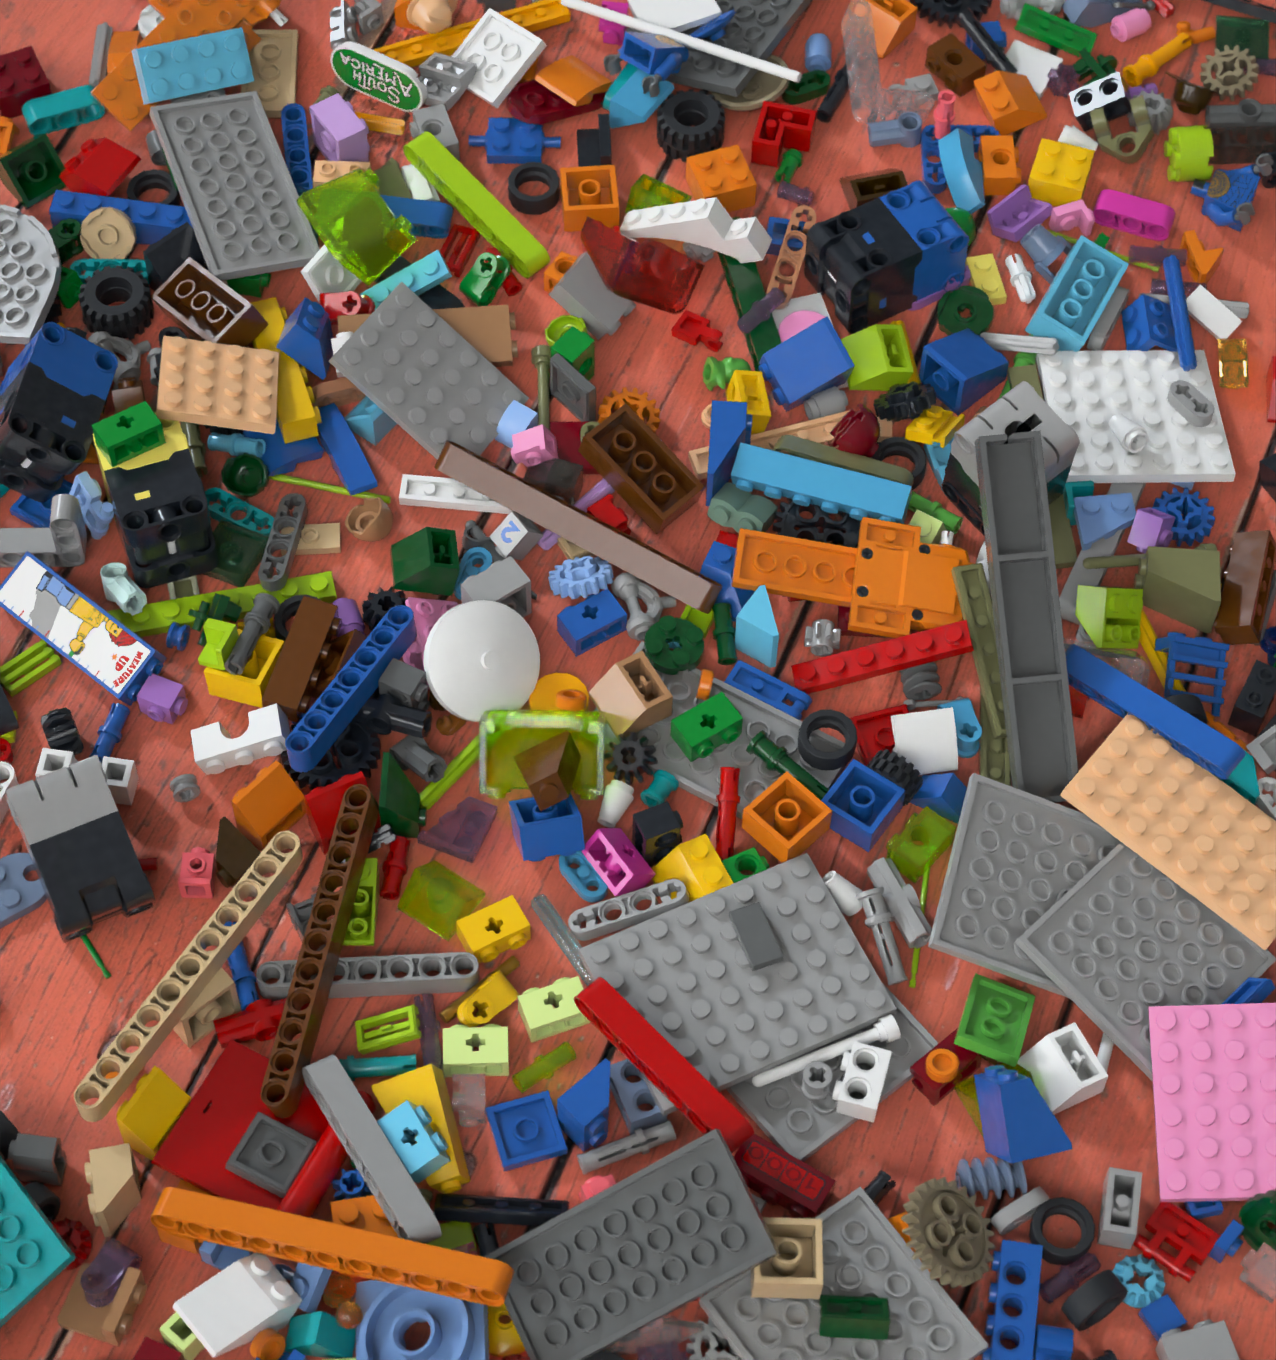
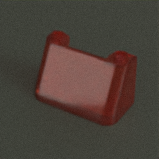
(650, 276)

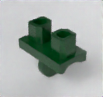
(1088, 66)
(219, 609)

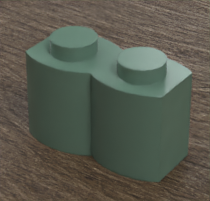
(741, 509)

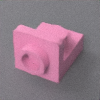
(1072, 215)

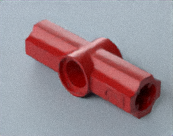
(257, 1022)

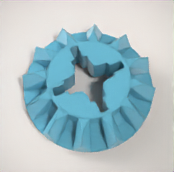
(1153, 1286)

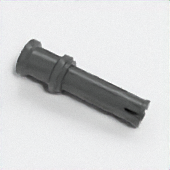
(256, 623)

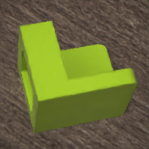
(220, 641)

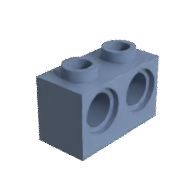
(631, 1095)

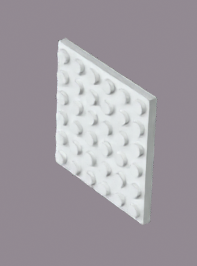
(1096, 385)

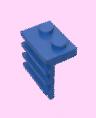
(1194, 651)

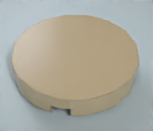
(108, 234)

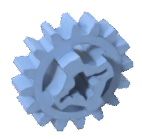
(580, 577)

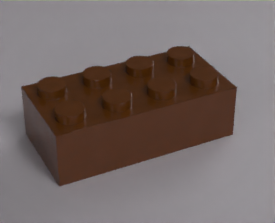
(208, 307)
(641, 468)

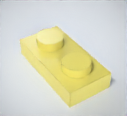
(987, 277)

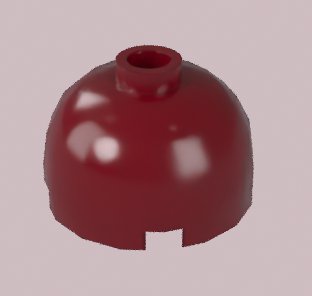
(856, 432)

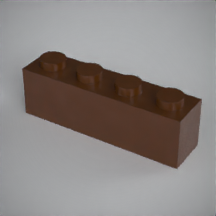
(1246, 587)
(302, 656)

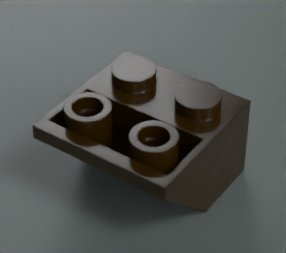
(871, 185)

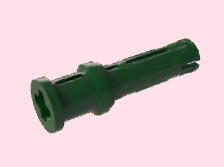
(778, 760)

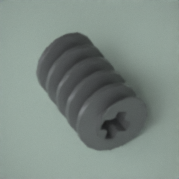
(921, 681)

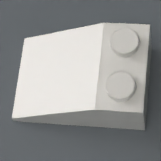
(238, 1304)

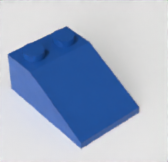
(728, 428)

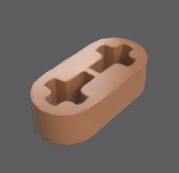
(336, 391)

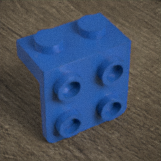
(1148, 324)

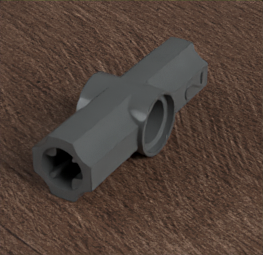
(1245, 114)

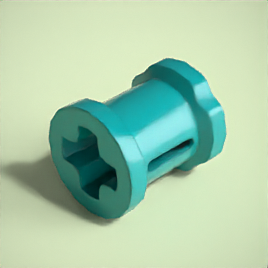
(659, 789)

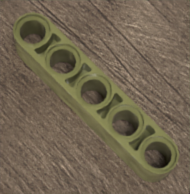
(829, 455)

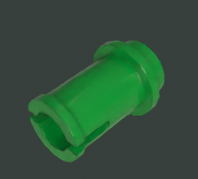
(791, 161)

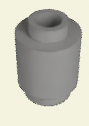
(826, 403)

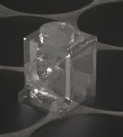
(469, 1098)

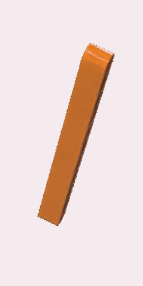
(333, 1246)

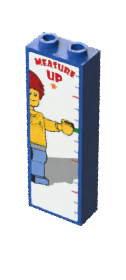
(79, 628)

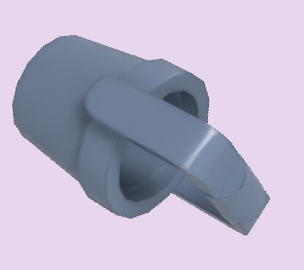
(1044, 249)

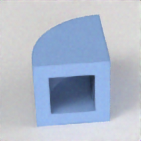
(515, 420)

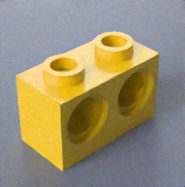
(750, 388)

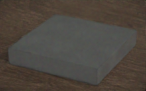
(572, 389)
(270, 1154)

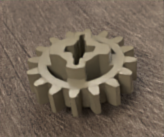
(1229, 72)

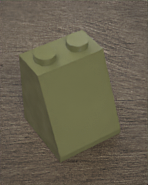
(1181, 584)

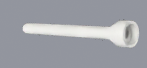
(884, 1030)

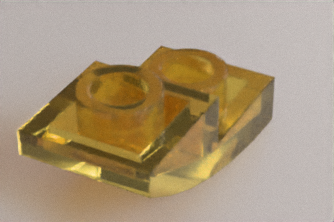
(1232, 363)

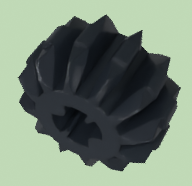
(380, 604)
(62, 731)
(634, 747)

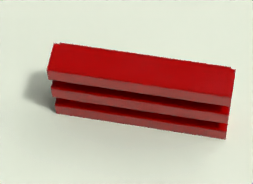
(466, 231)

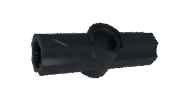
(388, 715)

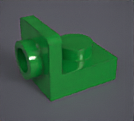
(69, 287)

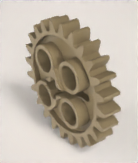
(948, 1232)

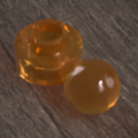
(341, 1294)

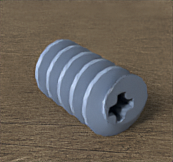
(991, 1177)

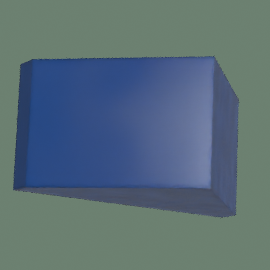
(942, 794)

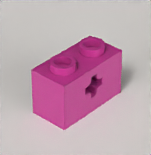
(617, 861)

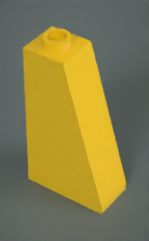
(428, 1088)

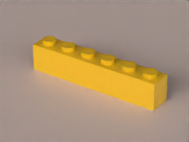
(294, 400)

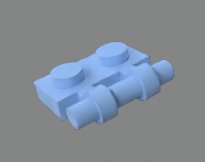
(94, 513)

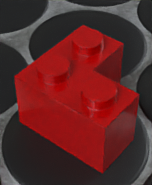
(781, 128)

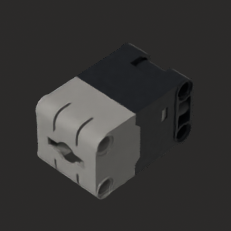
(1013, 413)
(79, 847)

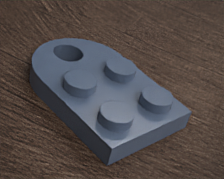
(16, 893)

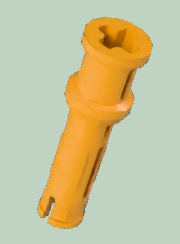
(1149, 63)

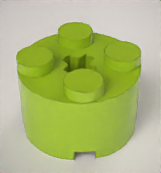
(1189, 153)

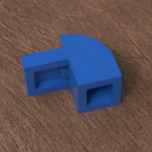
(1052, 1343)

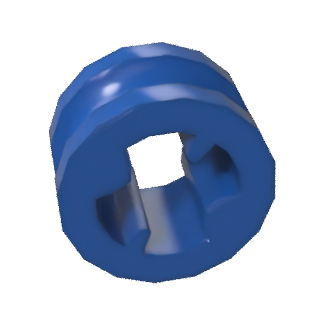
(178, 636)

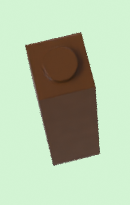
(550, 769)

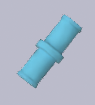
(236, 444)

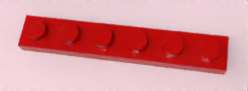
(883, 657)

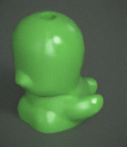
(720, 372)

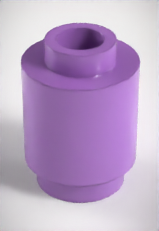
(350, 616)

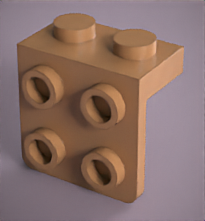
(105, 1322)

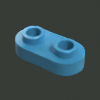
(473, 556)
(583, 877)

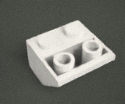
(1064, 1068)

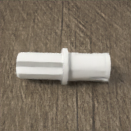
(1020, 278)

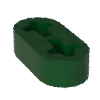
(807, 88)

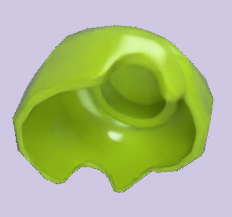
(561, 325)

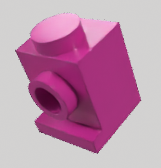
(613, 32)

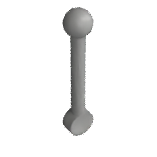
(912, 704)

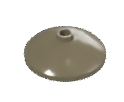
(759, 89)

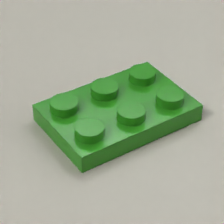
(994, 1020)

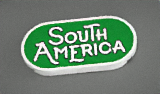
(378, 76)

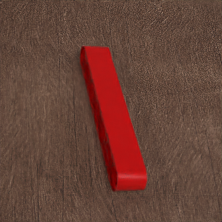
(662, 1063)

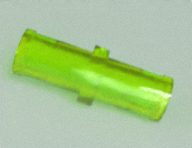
(544, 1067)

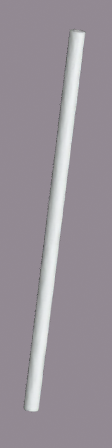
(684, 39)

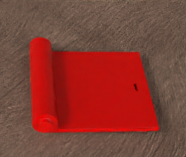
(209, 1134)

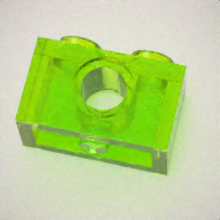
(915, 859)

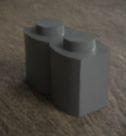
(38, 1159)

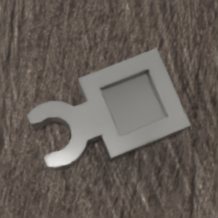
(919, 83)

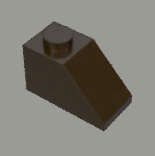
(233, 854)

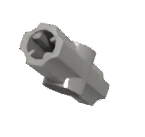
(901, 902)

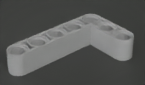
(56, 546)

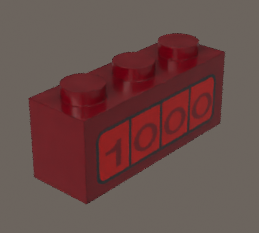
(783, 1178)

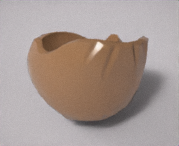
(370, 521)

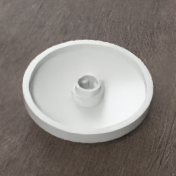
(481, 659)

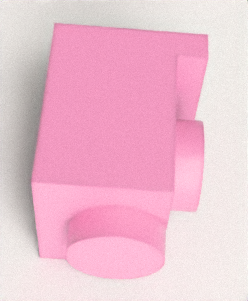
(534, 446)

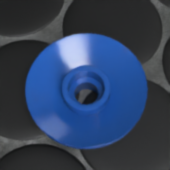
(715, 27)

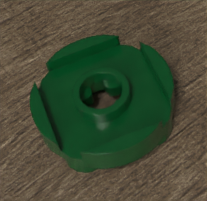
(969, 298)
(674, 630)
(1255, 1217)

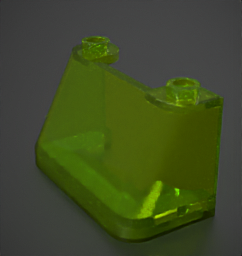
(357, 223)
(514, 731)

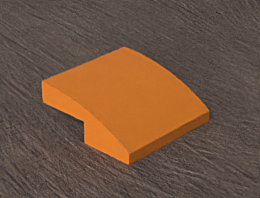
(573, 80)

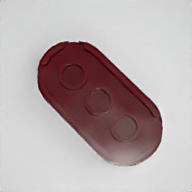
(539, 105)

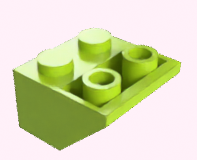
(878, 357)
(1110, 615)

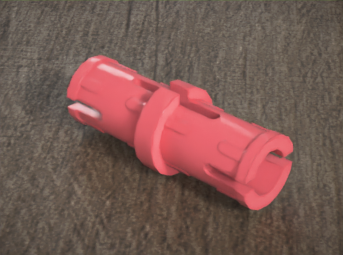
(944, 114)

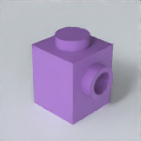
(1151, 529)
(162, 699)

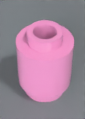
(1130, 24)

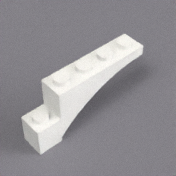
(703, 224)

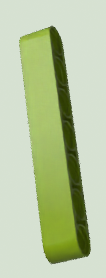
(476, 204)

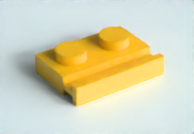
(934, 426)

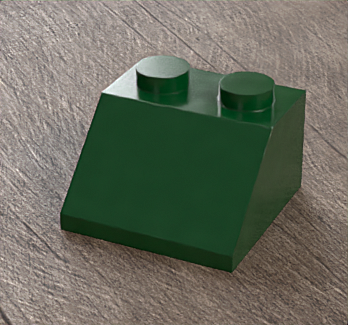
(32, 170)

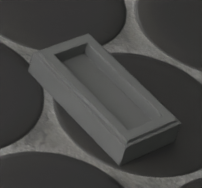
(755, 936)

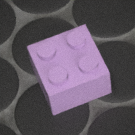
(339, 131)

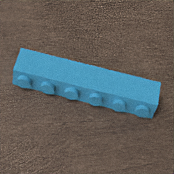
(820, 485)

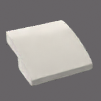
(927, 740)

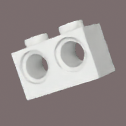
(867, 1082)

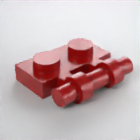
(1181, 1232)

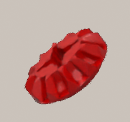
(80, 1239)

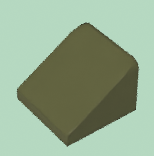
(183, 588)

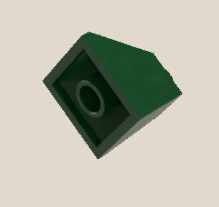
(399, 800)

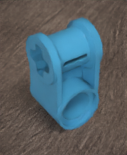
(967, 727)

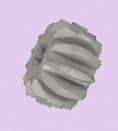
(1159, 111)

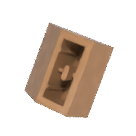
(632, 695)

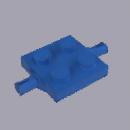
(514, 141)

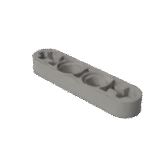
(627, 904)

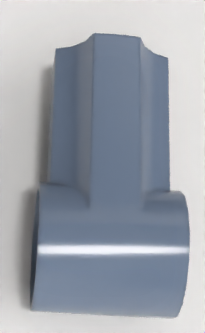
(904, 130)

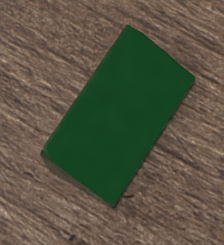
(854, 1317)

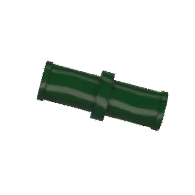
(724, 634)

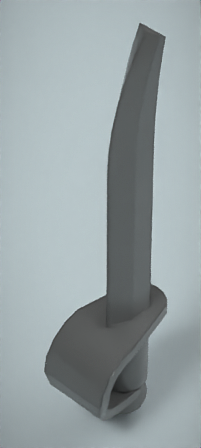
(483, 541)

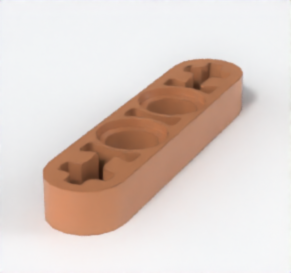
(791, 257)

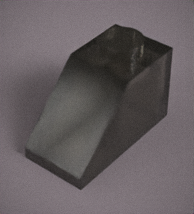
(557, 478)

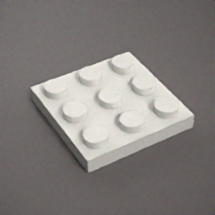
(501, 56)

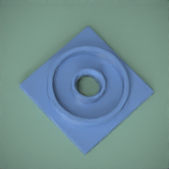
(389, 1309)

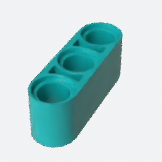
(62, 110)

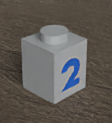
(515, 536)

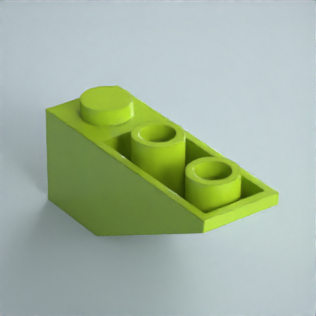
(363, 918)

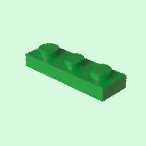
(1054, 30)

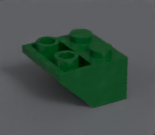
(426, 562)

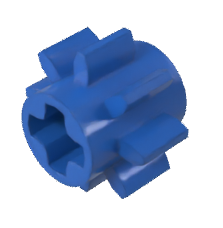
(346, 1183)

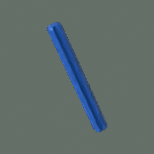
(1179, 313)

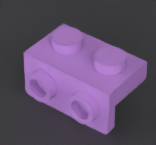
(1017, 214)

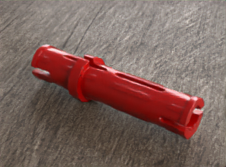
(727, 809)

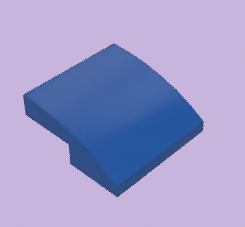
(283, 457)

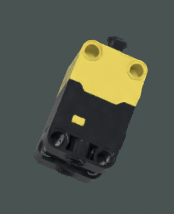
(161, 511)

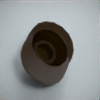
(1191, 97)

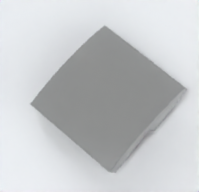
(445, 79)

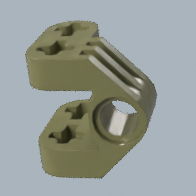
(1114, 146)

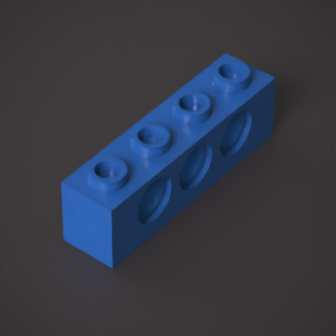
(1025, 1262)

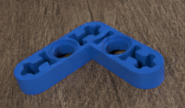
(931, 148)

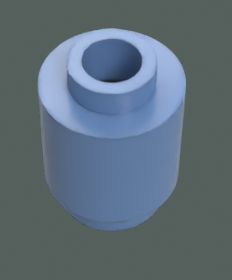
(818, 52)

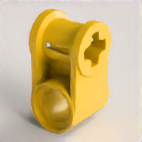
(490, 999)

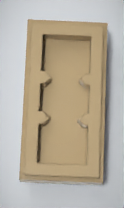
(317, 539)

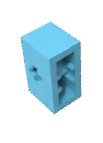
(428, 1152)

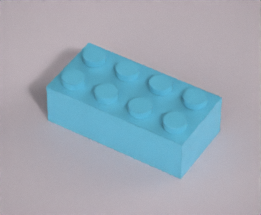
(192, 65)
(1077, 295)

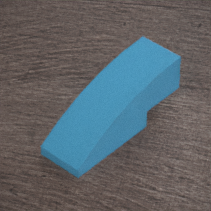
(962, 170)

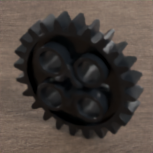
(948, 10)
(790, 518)
(355, 750)

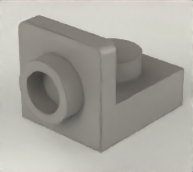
(369, 15)

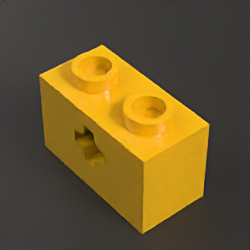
(494, 930)

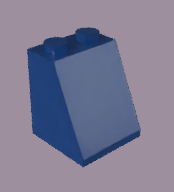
(806, 364)
(962, 369)
(1016, 1117)

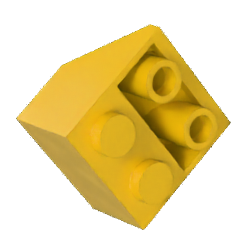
(151, 1112)

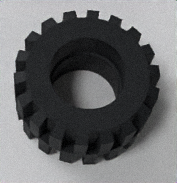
(695, 110)
(115, 286)

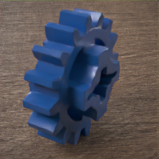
(1196, 515)

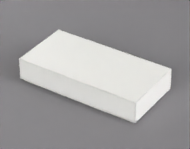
(1211, 313)

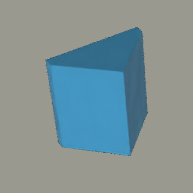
(632, 105)

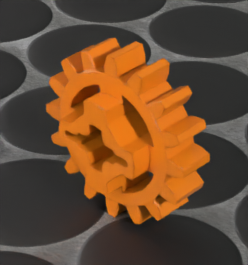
(636, 402)

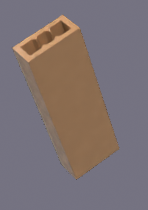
(482, 327)

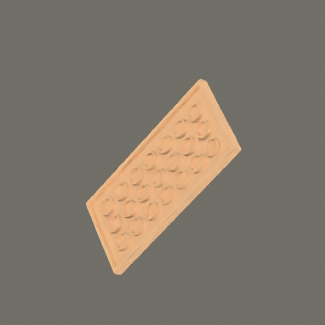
(1183, 825)

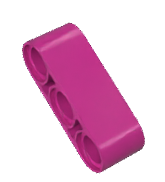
(1133, 215)

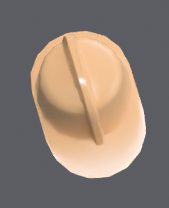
(431, 14)

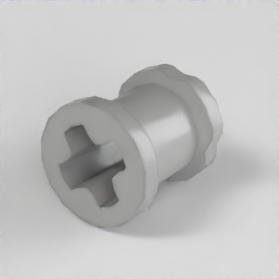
(816, 1072)

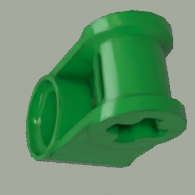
(483, 279)

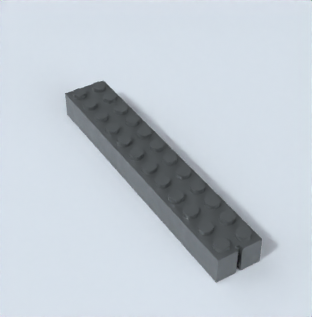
(1026, 613)

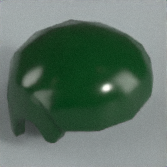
(245, 475)

